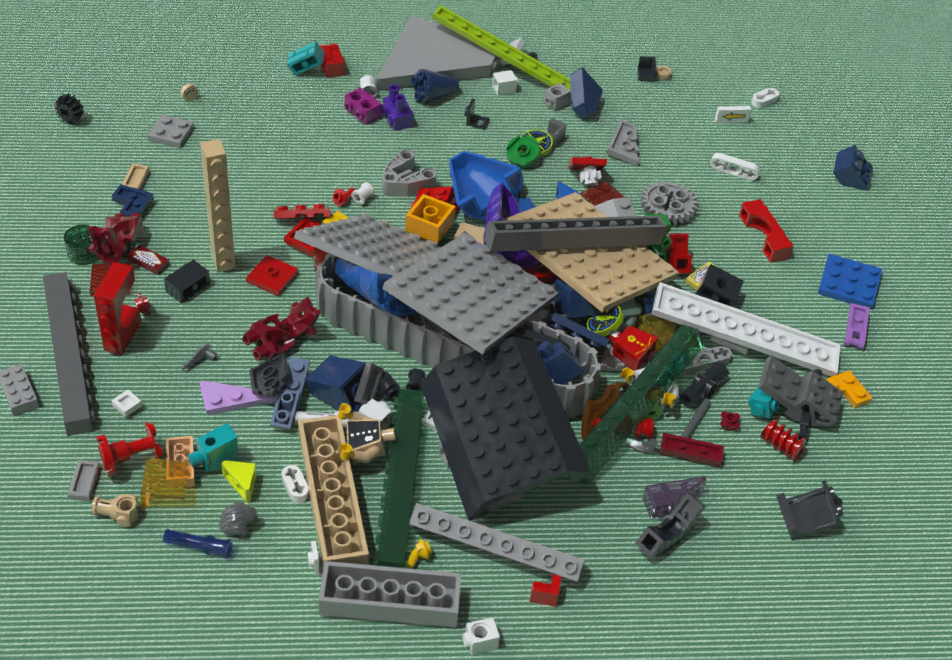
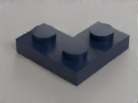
(134, 199)

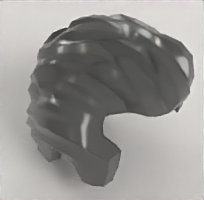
(235, 518)

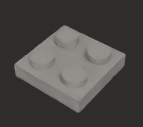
(170, 131)

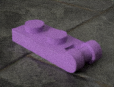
(856, 326)

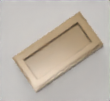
(136, 176)

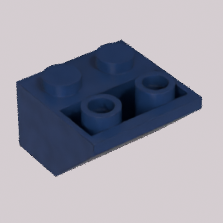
(853, 169)

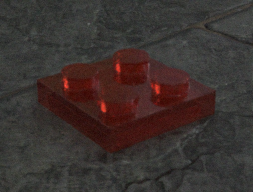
(600, 193)

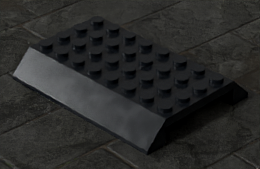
(501, 424)

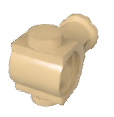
(122, 509)

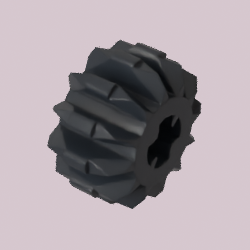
(69, 108)

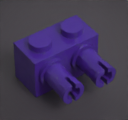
(397, 109)

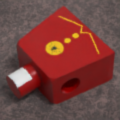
(632, 346)

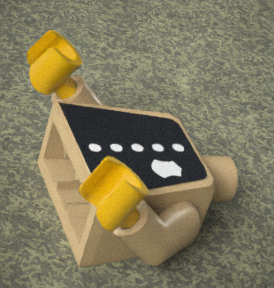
(364, 437)

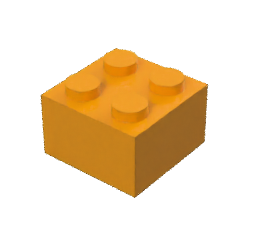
(430, 218)

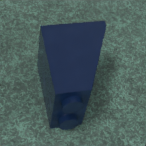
(336, 382)

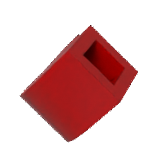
(678, 253)

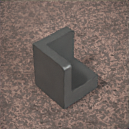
(557, 131)

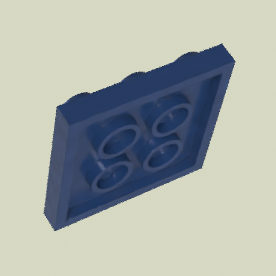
(591, 338)

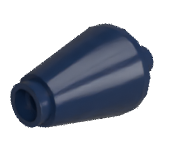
(433, 85)

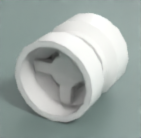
(368, 84)

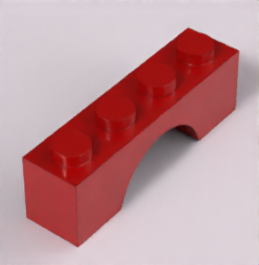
(757, 215)

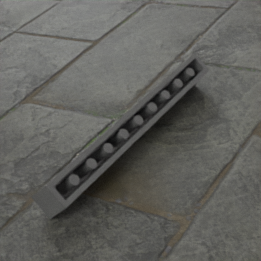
(574, 233)
(67, 354)

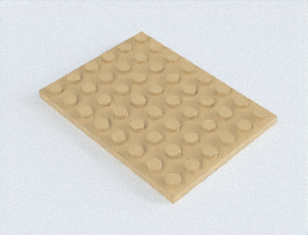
(598, 273)

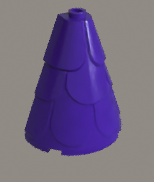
(501, 206)

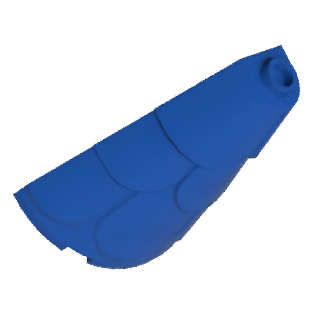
(476, 177)
(370, 286)

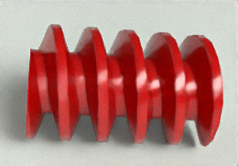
(783, 440)

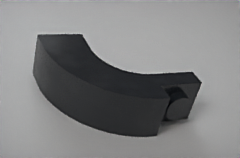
(666, 535)

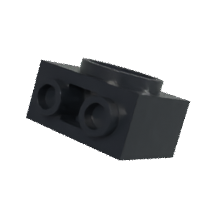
(719, 286)

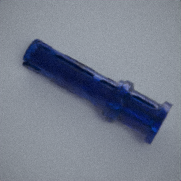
(208, 544)

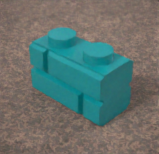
(305, 58)

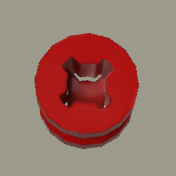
(645, 428)

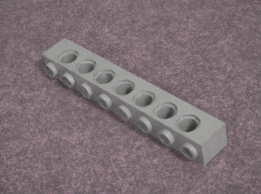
(497, 542)

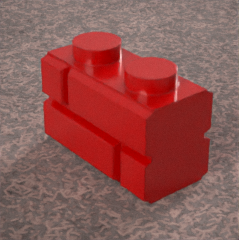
(333, 61)

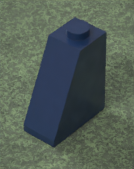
(584, 93)

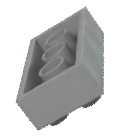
(18, 390)

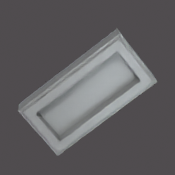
(84, 480)

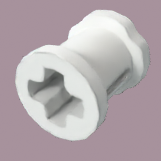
(360, 195)

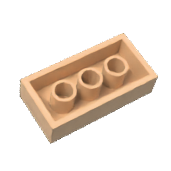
(177, 449)

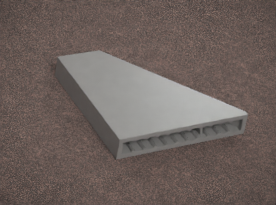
(435, 49)

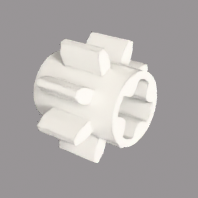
(590, 176)

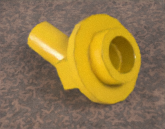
(422, 551)

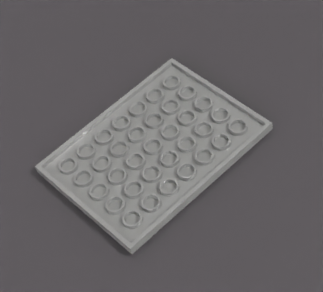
(369, 243)
(471, 292)

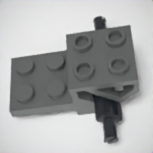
(805, 398)

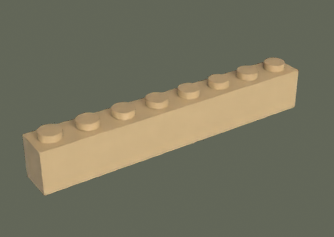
(218, 204)

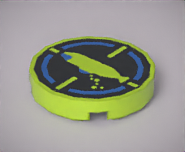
(543, 138)
(606, 321)

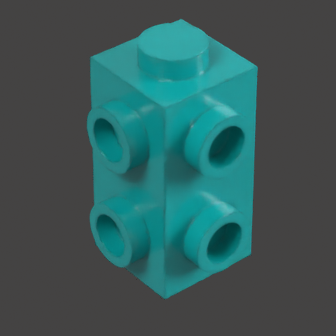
(762, 404)

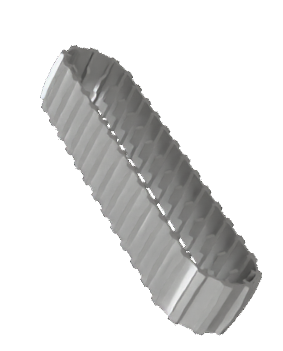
(435, 348)

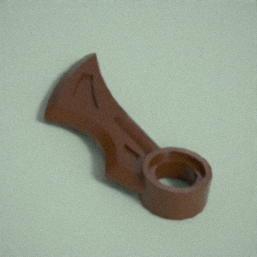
(596, 408)

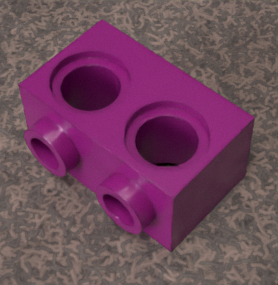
(363, 106)

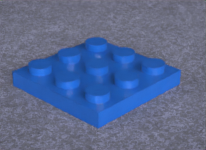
(850, 281)

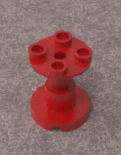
(120, 451)

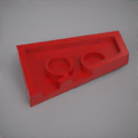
(284, 212)

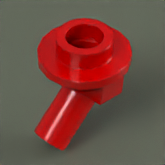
(341, 197)

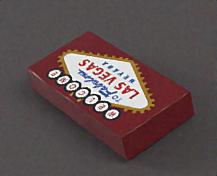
(148, 259)

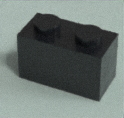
(187, 281)

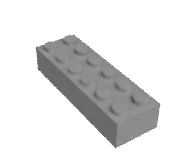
(390, 594)

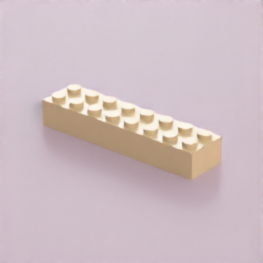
(332, 492)

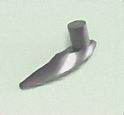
(203, 351)
(642, 446)

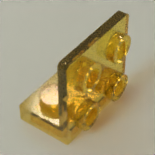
(164, 479)

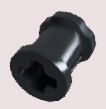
(415, 377)

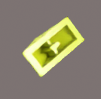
(241, 477)

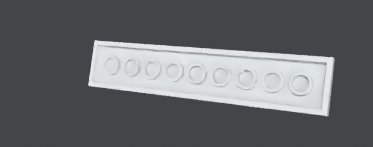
(746, 329)

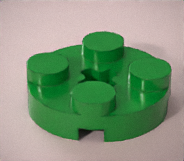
(529, 157)

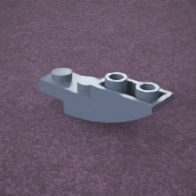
(291, 394)

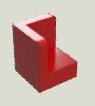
(546, 593)

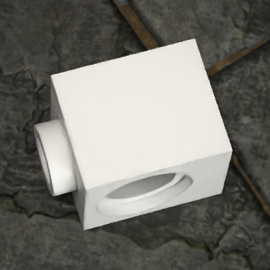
(483, 628)

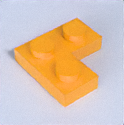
(851, 389)

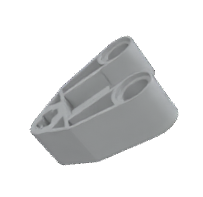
(398, 176)

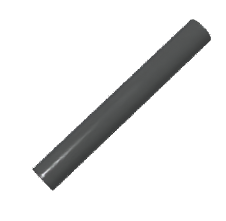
(696, 418)

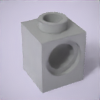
(557, 96)

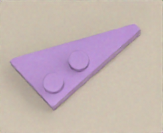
(225, 398)

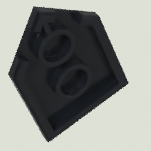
(270, 376)

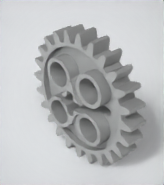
(682, 204)

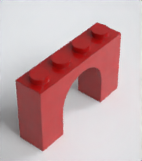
(115, 319)

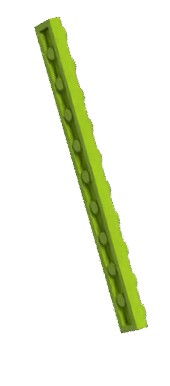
(499, 47)

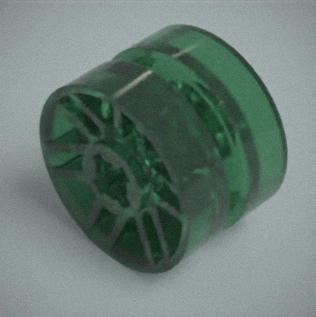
(77, 244)

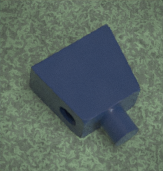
(560, 362)

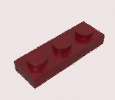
(691, 449)

